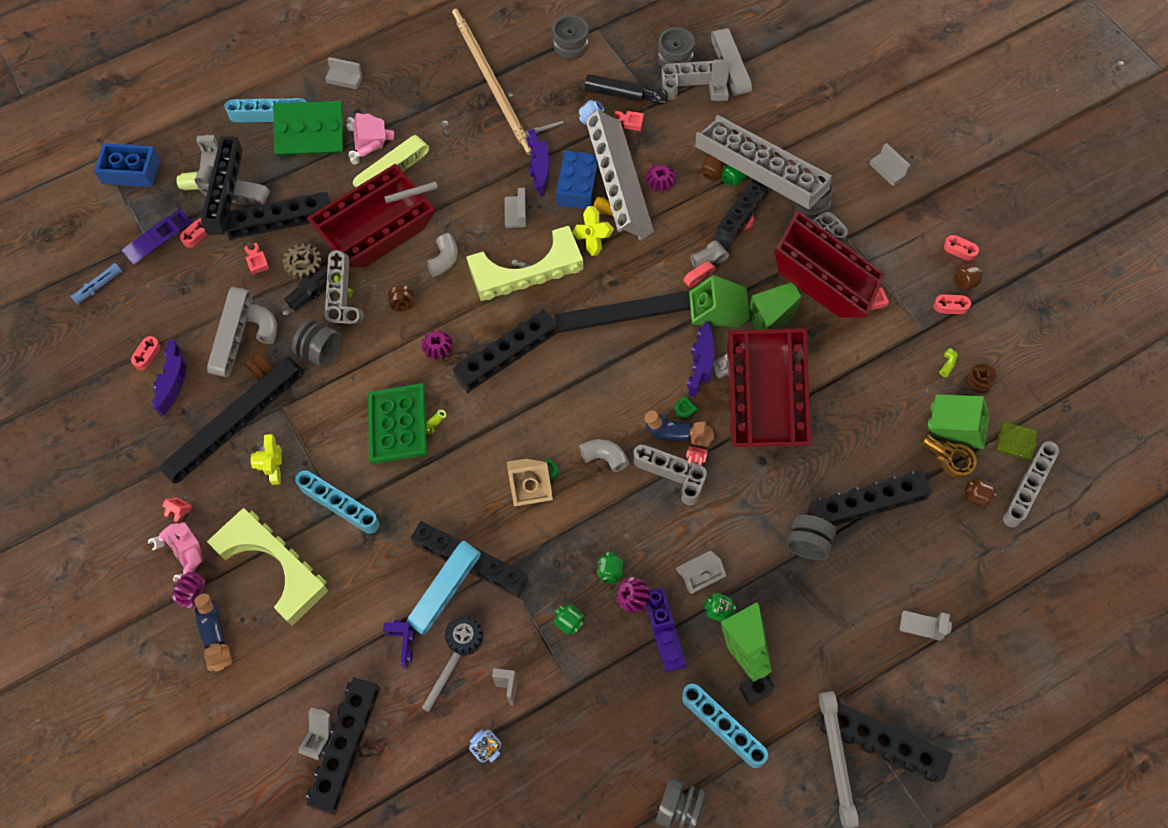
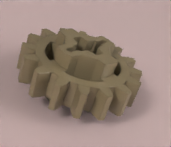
(300, 261)

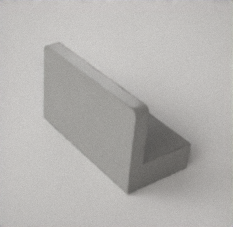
(344, 73)
(890, 165)
(515, 210)
(701, 571)
(508, 680)

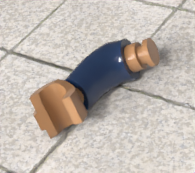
(679, 431)
(209, 627)

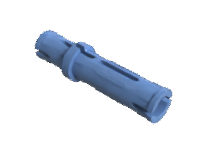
(90, 288)

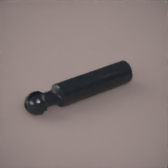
(624, 89)

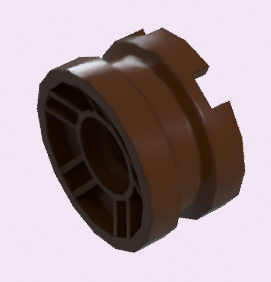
(401, 298)
(258, 366)
(983, 384)

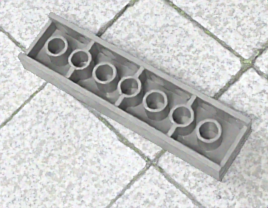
(763, 164)
(621, 173)

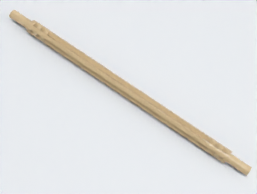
(492, 81)

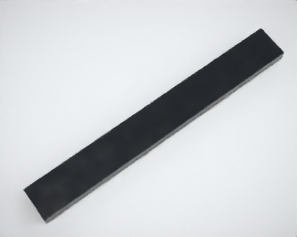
(623, 311)

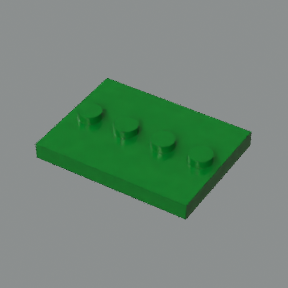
(308, 128)
(397, 423)

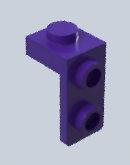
(398, 628)

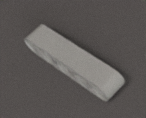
(727, 50)
(229, 332)
(1027, 491)

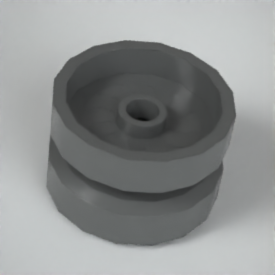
(570, 36)
(675, 46)
(811, 537)

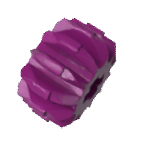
(660, 178)
(436, 344)
(187, 589)
(633, 594)

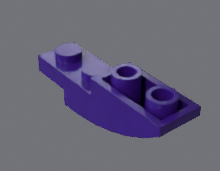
(539, 162)
(156, 236)
(703, 359)
(170, 382)
(664, 631)

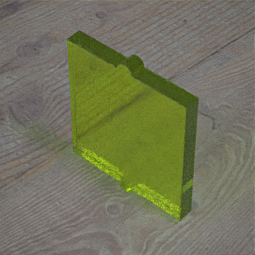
(1017, 441)

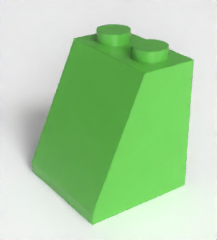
(719, 303)
(774, 307)
(960, 419)
(748, 642)

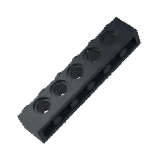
(222, 186)
(741, 213)
(274, 215)
(501, 359)
(915, 482)
(486, 568)
(938, 758)
(330, 801)

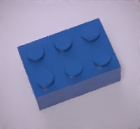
(127, 165)
(577, 180)

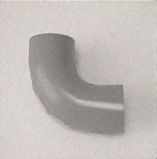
(447, 255)
(266, 321)
(605, 450)

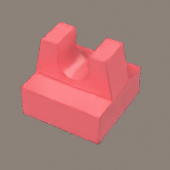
(176, 506)

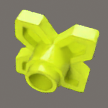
(592, 231)
(269, 459)

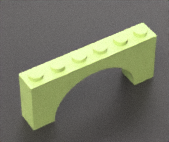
(495, 280)
(301, 587)

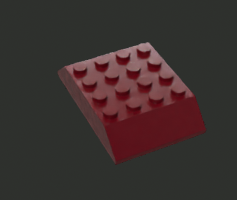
(366, 225)
(827, 269)
(768, 387)

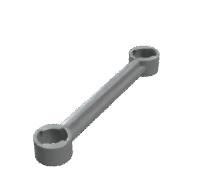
(847, 809)

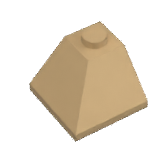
(529, 481)

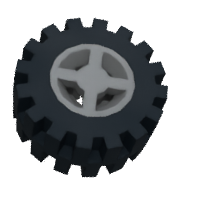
(463, 628)

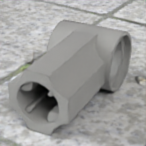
(714, 253)

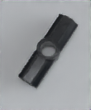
(308, 289)

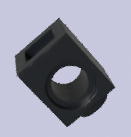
(753, 697)

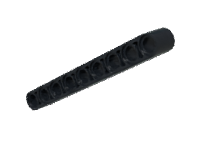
(231, 420)

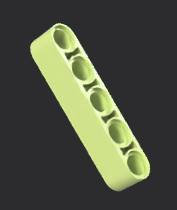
(403, 155)

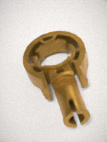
(944, 455)

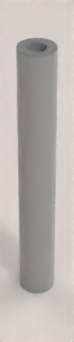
(411, 192)
(441, 682)

